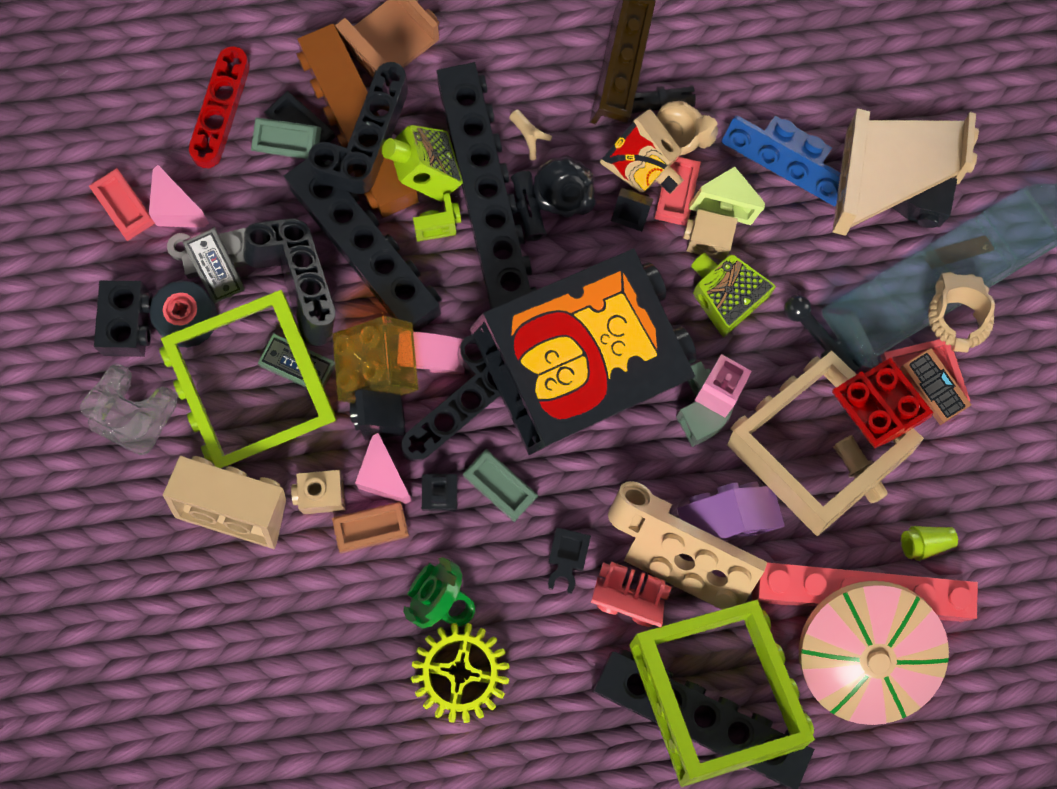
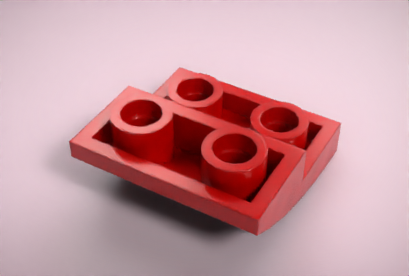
(882, 403)

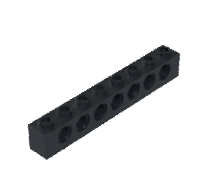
(454, 86)

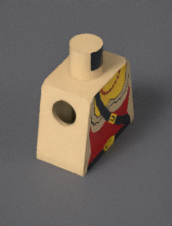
(645, 155)

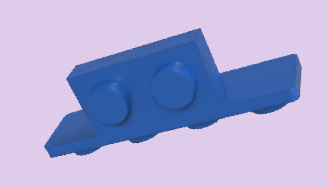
(787, 153)

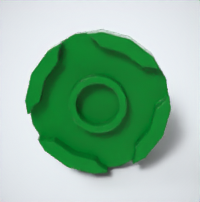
(434, 594)

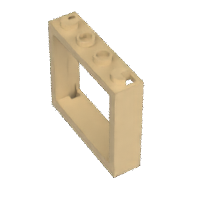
(780, 481)

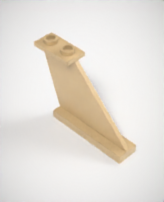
(898, 160)

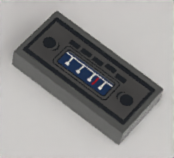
(214, 265)

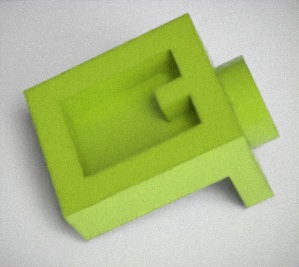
(437, 225)

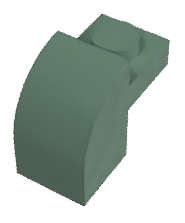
(697, 420)

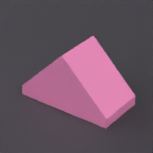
(171, 205)
(723, 386)
(379, 473)

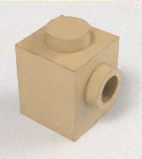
(319, 492)

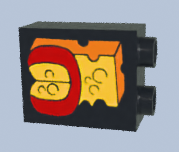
(583, 349)

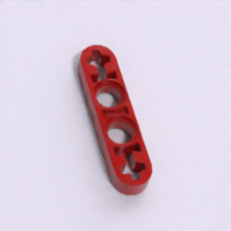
(223, 107)

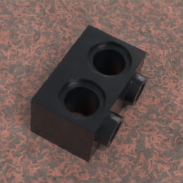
(113, 320)

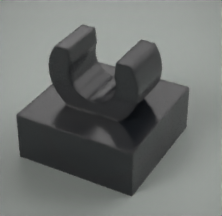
(632, 209)
(439, 492)

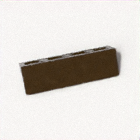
(623, 60)

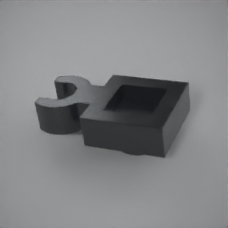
(569, 554)

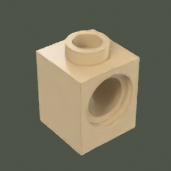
(710, 234)

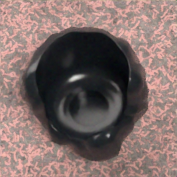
(565, 187)

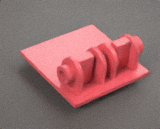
(613, 597)

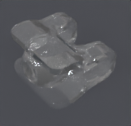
(123, 421)

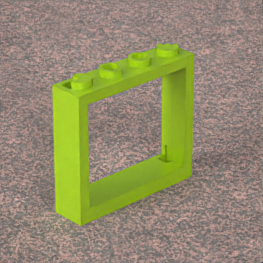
(186, 389)
(667, 710)

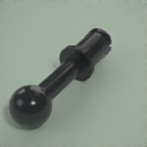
(798, 309)

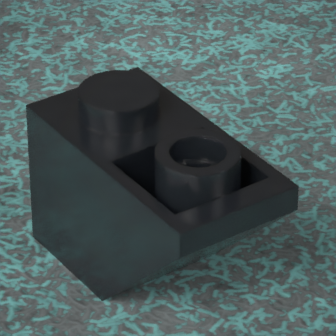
(378, 413)

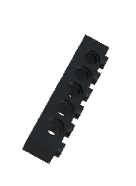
(423, 305)
(784, 770)

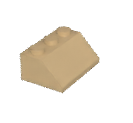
(226, 500)

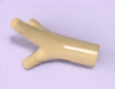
(529, 132)

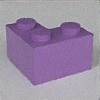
(734, 511)

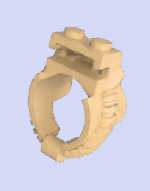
(967, 291)

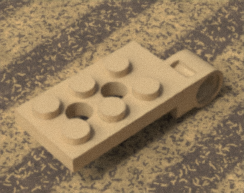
(663, 537)

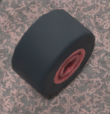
(177, 297)

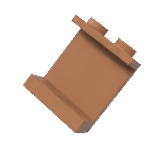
(391, 33)

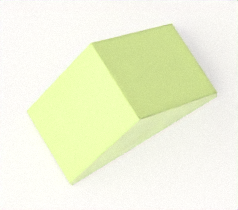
(729, 196)

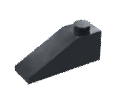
(930, 207)

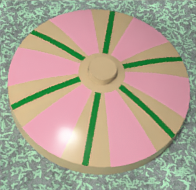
(873, 652)

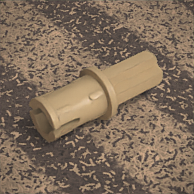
(857, 464)

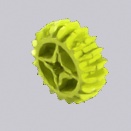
(436, 668)

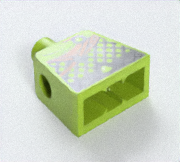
(424, 160)
(729, 290)

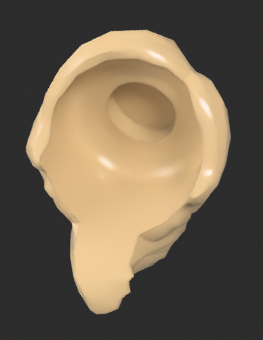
(688, 126)

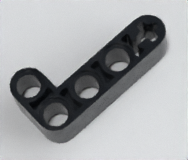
(367, 127)
(291, 246)
(453, 407)

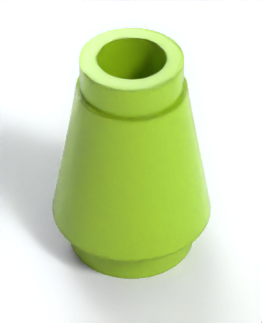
(924, 542)

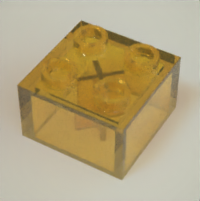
(375, 358)

